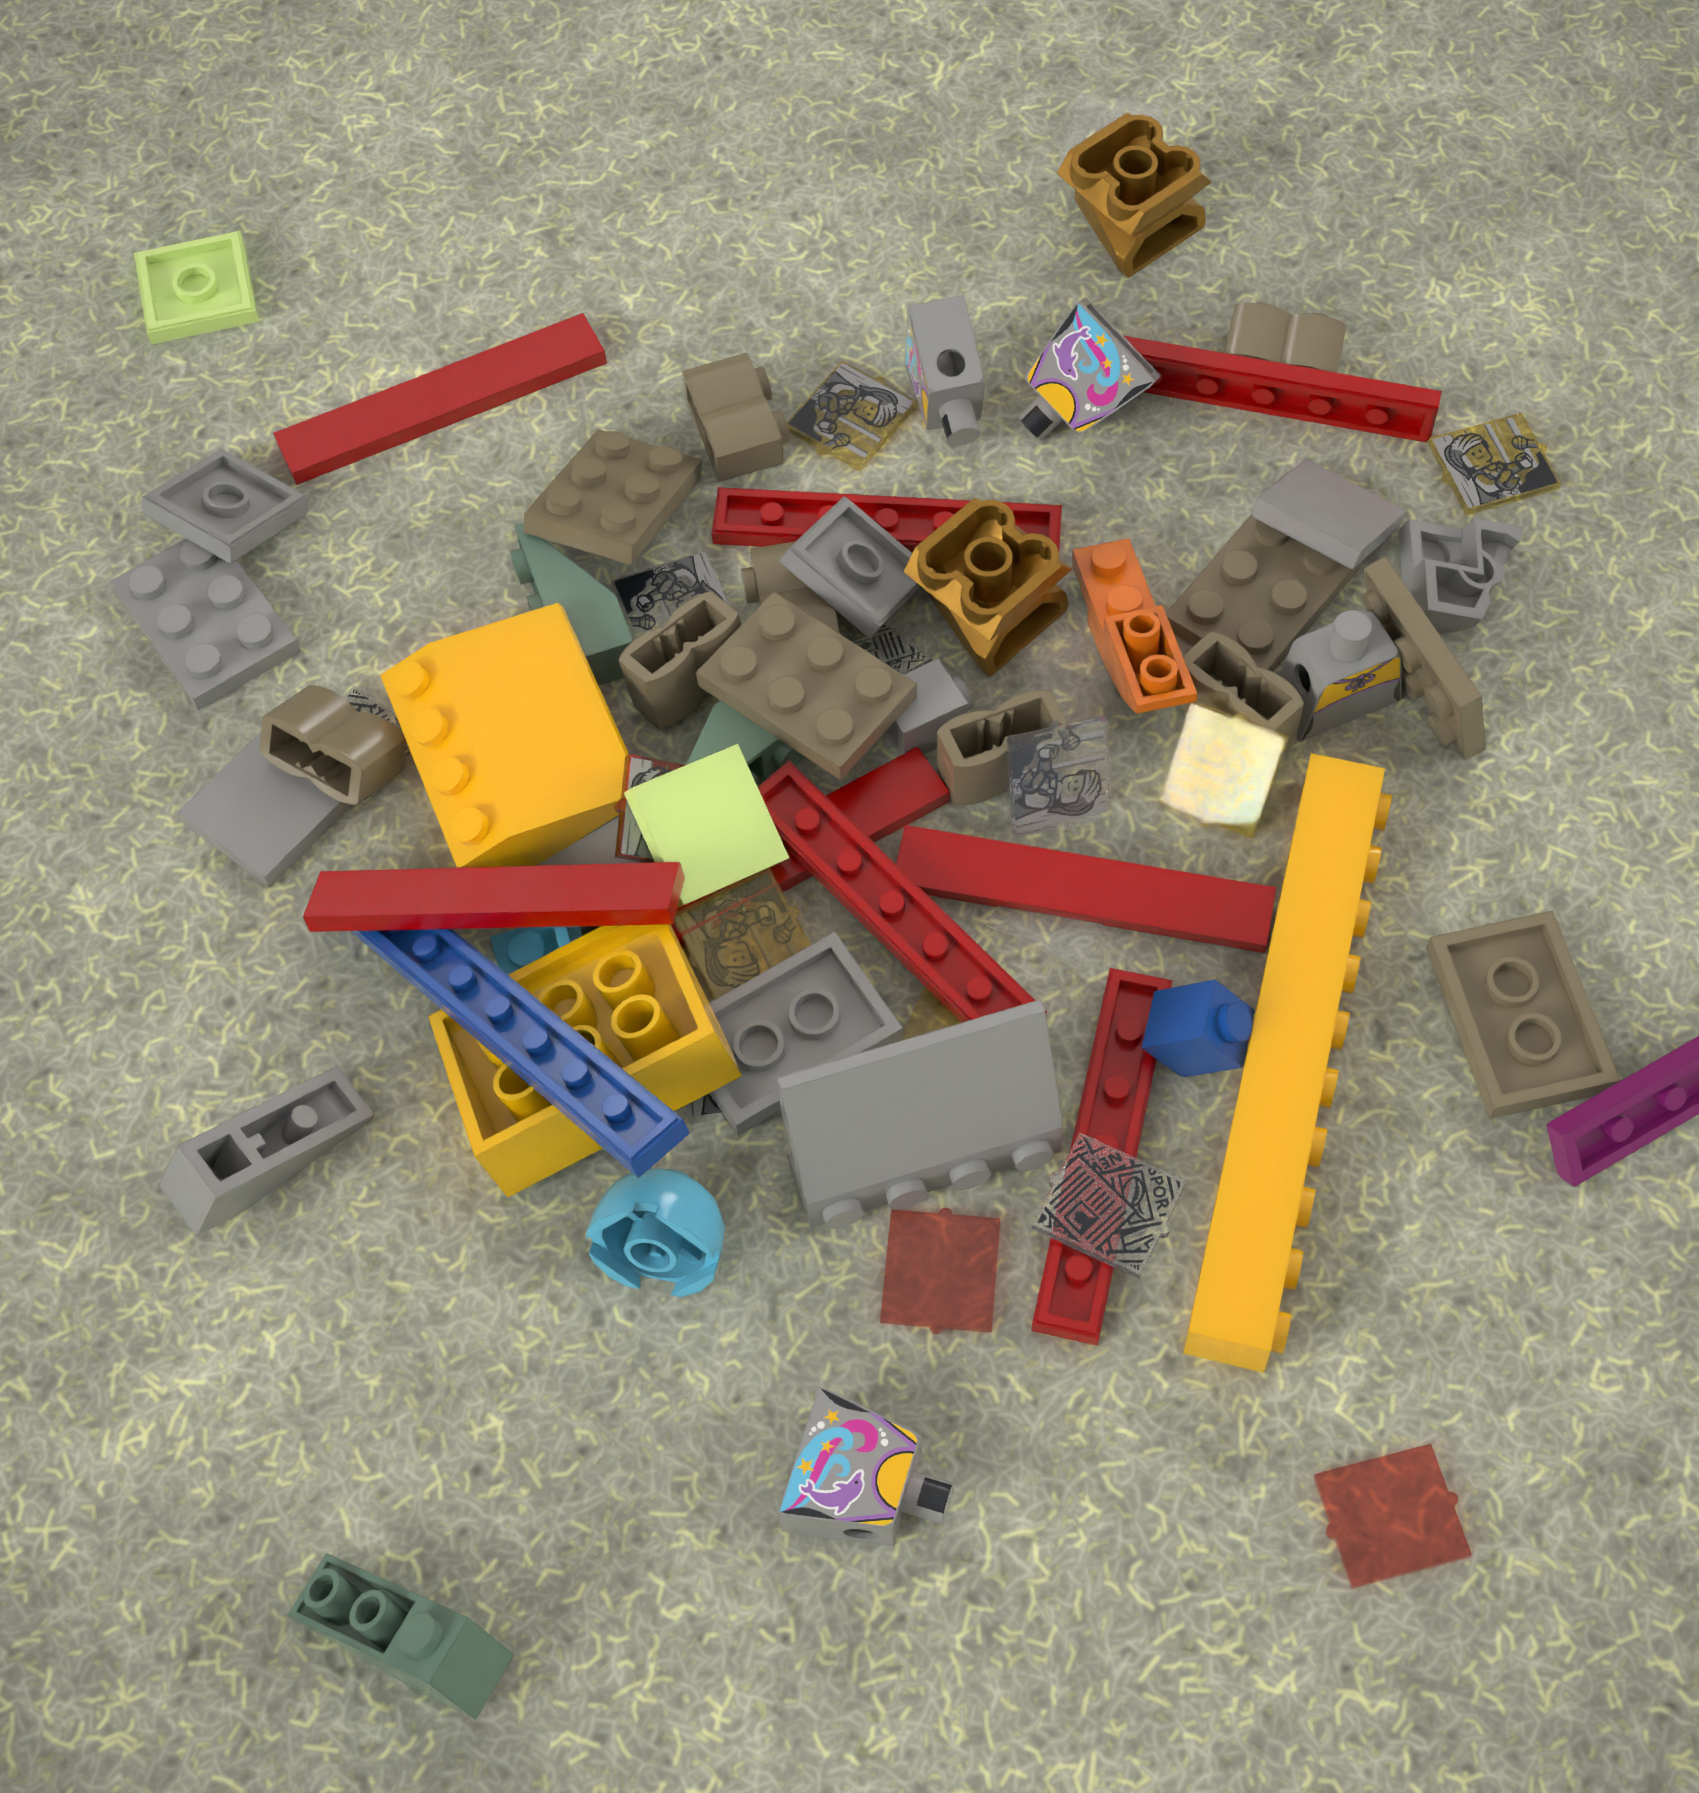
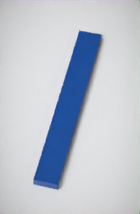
(534, 1044)

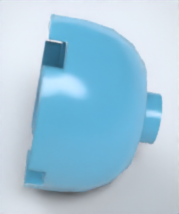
(658, 1230)

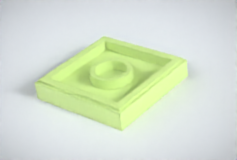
(196, 287)
(708, 822)

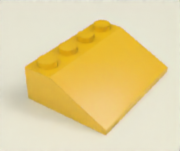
(510, 738)
(630, 999)

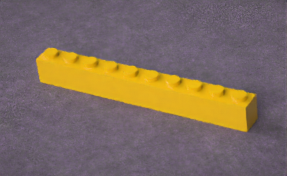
(1286, 1068)

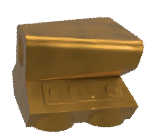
(1136, 190)
(991, 581)

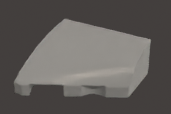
(1455, 568)

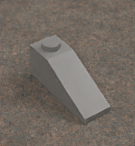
(261, 1149)

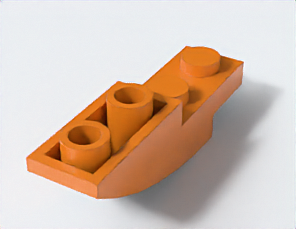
(1131, 629)

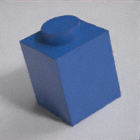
(1198, 1028)

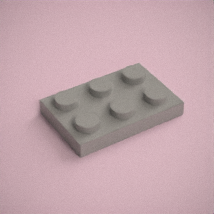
(204, 620)
(794, 1019)

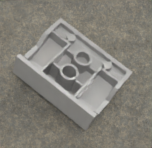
(922, 1115)

